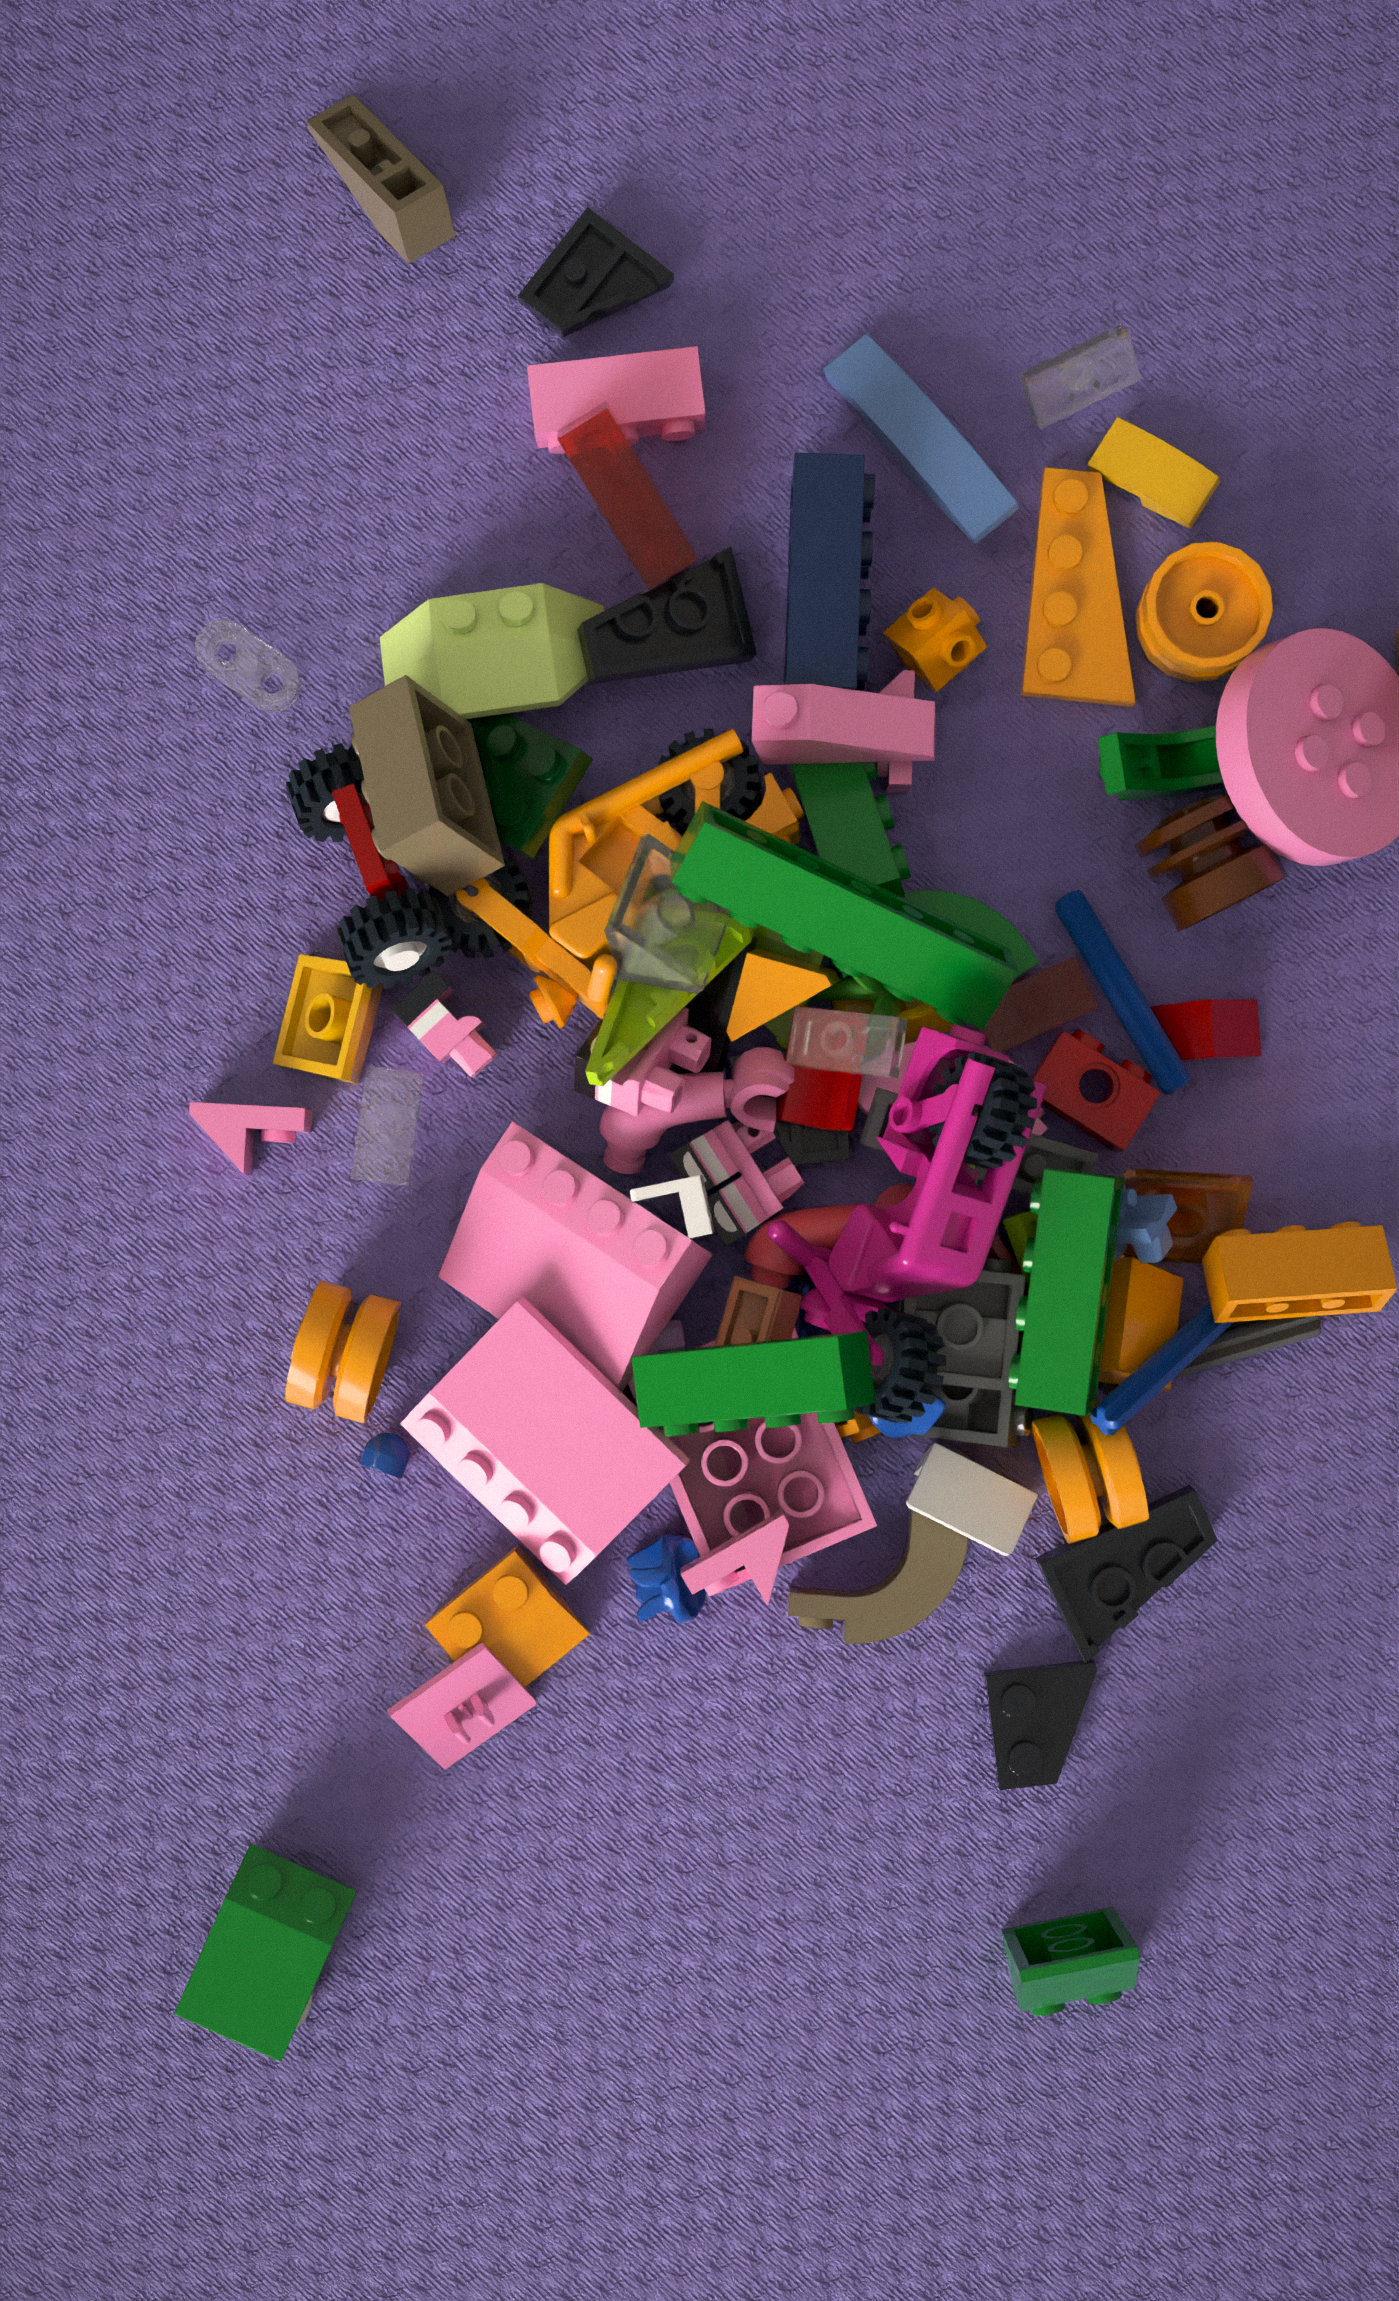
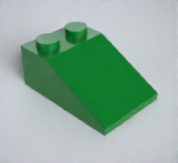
(265, 1952)
(1070, 1960)

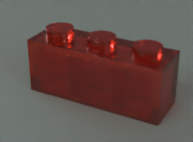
(627, 495)

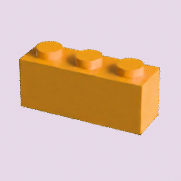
(1298, 1272)

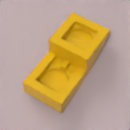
(1154, 472)

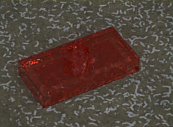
(1039, 1005)

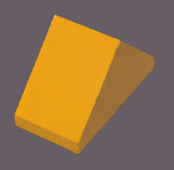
(771, 987)

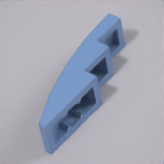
(921, 439)

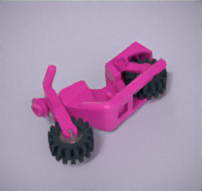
(951, 1111)

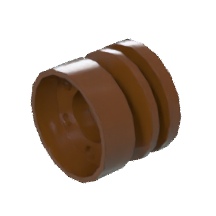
(1208, 860)

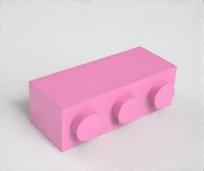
(645, 391)

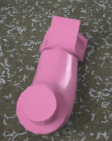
(705, 1097)

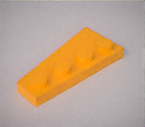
(1075, 609)

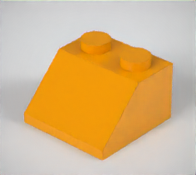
(513, 1614)

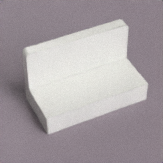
(693, 1202)
(970, 1499)

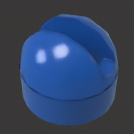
(386, 1454)

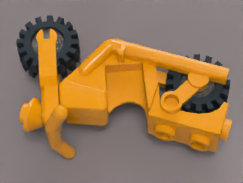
(589, 863)

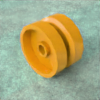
(1233, 600)
(334, 1349)
(1080, 1473)

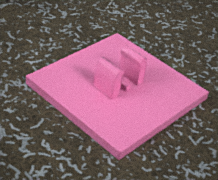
(462, 1706)

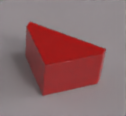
(1212, 1028)

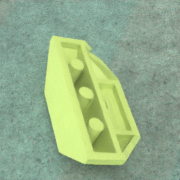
(493, 649)

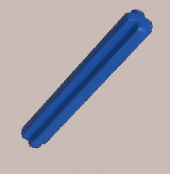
(1122, 992)
(1157, 1371)

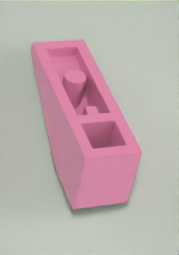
(839, 725)

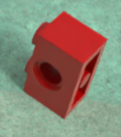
(1127, 1096)

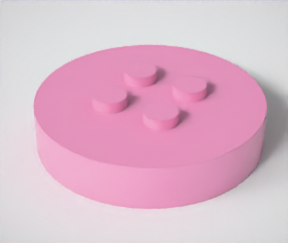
(1313, 746)

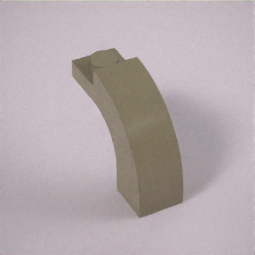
(899, 1601)

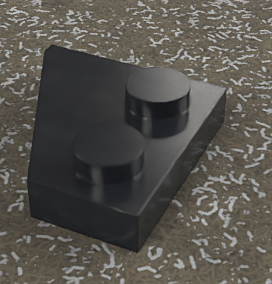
(592, 277)

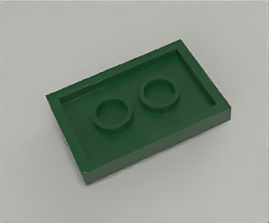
(526, 778)

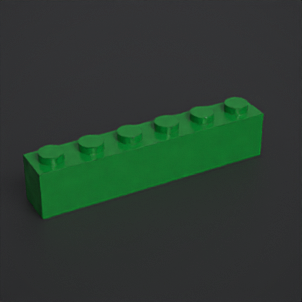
(841, 917)

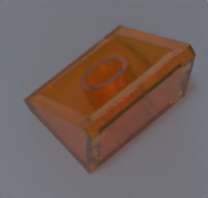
(1205, 1205)

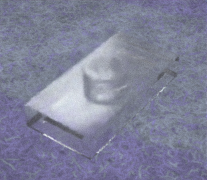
(1080, 376)
(846, 1042)
(387, 1126)

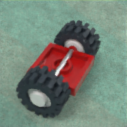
(398, 929)

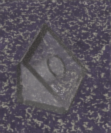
(660, 932)

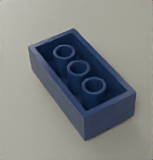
(825, 571)

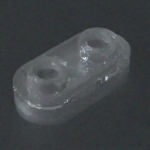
(249, 667)

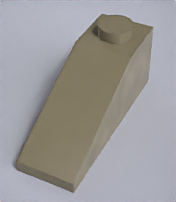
(385, 178)

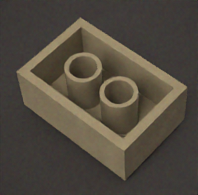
(425, 786)

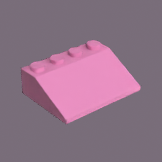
(573, 1251)
(544, 1441)
(761, 1470)

